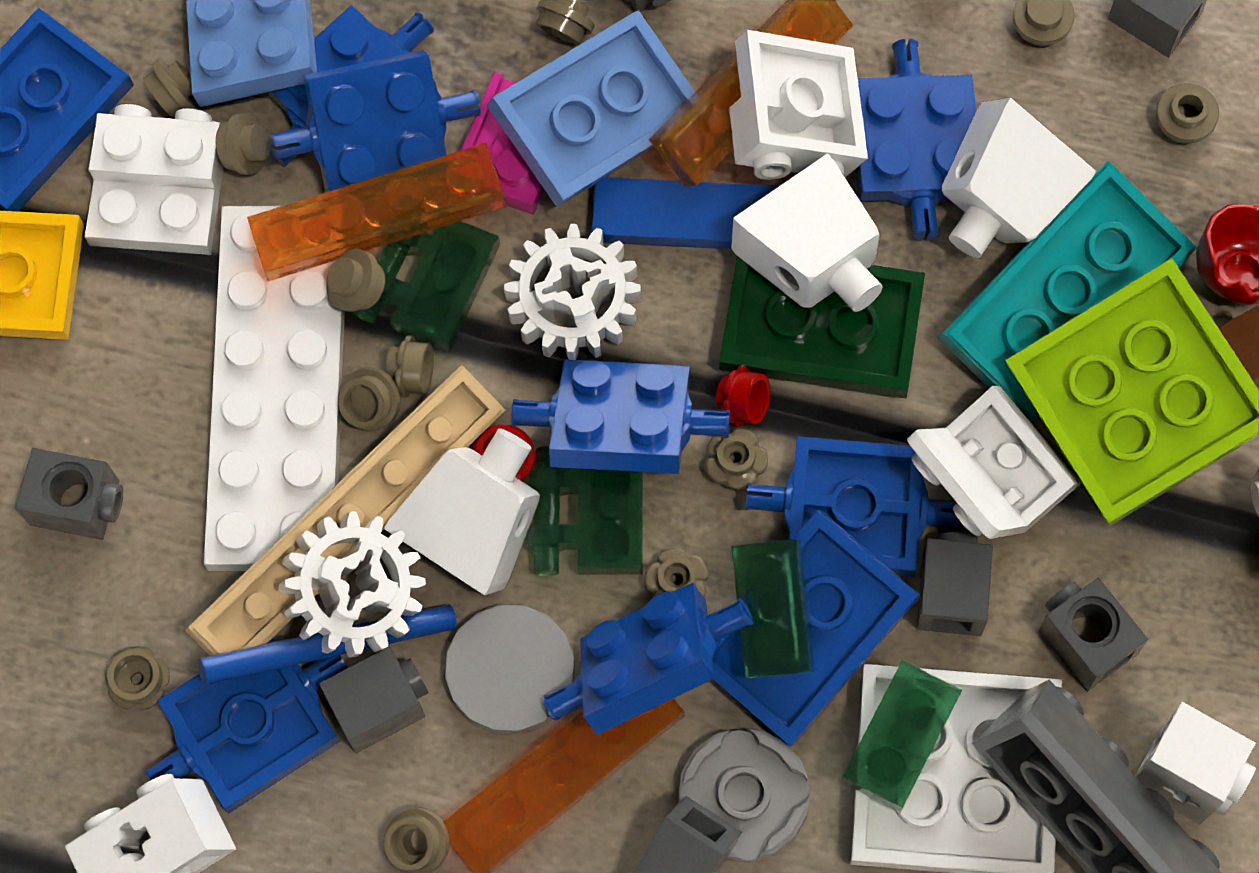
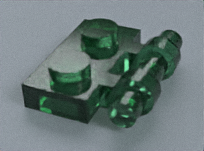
(442, 284)
(608, 519)

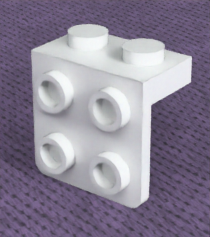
(994, 467)

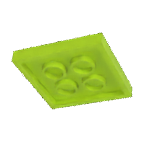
(1140, 391)

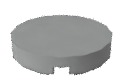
(505, 666)
(752, 786)

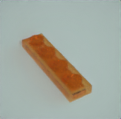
(700, 130)
(377, 211)
(548, 785)

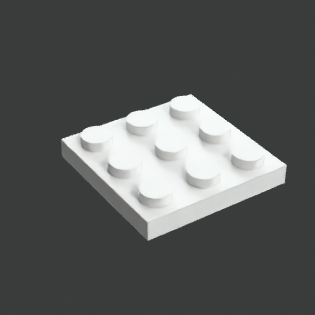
(960, 808)

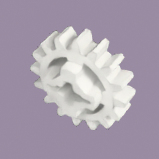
(551, 304)
(325, 576)

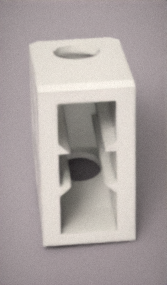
(1010, 178)
(812, 238)
(472, 512)

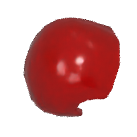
(1230, 254)

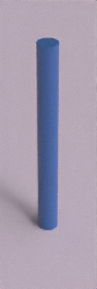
(299, 651)

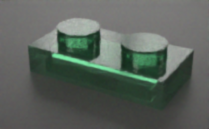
(774, 590)
(901, 736)

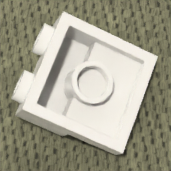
(795, 105)
(154, 181)

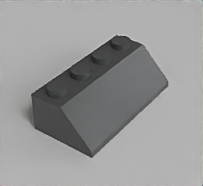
(1086, 790)

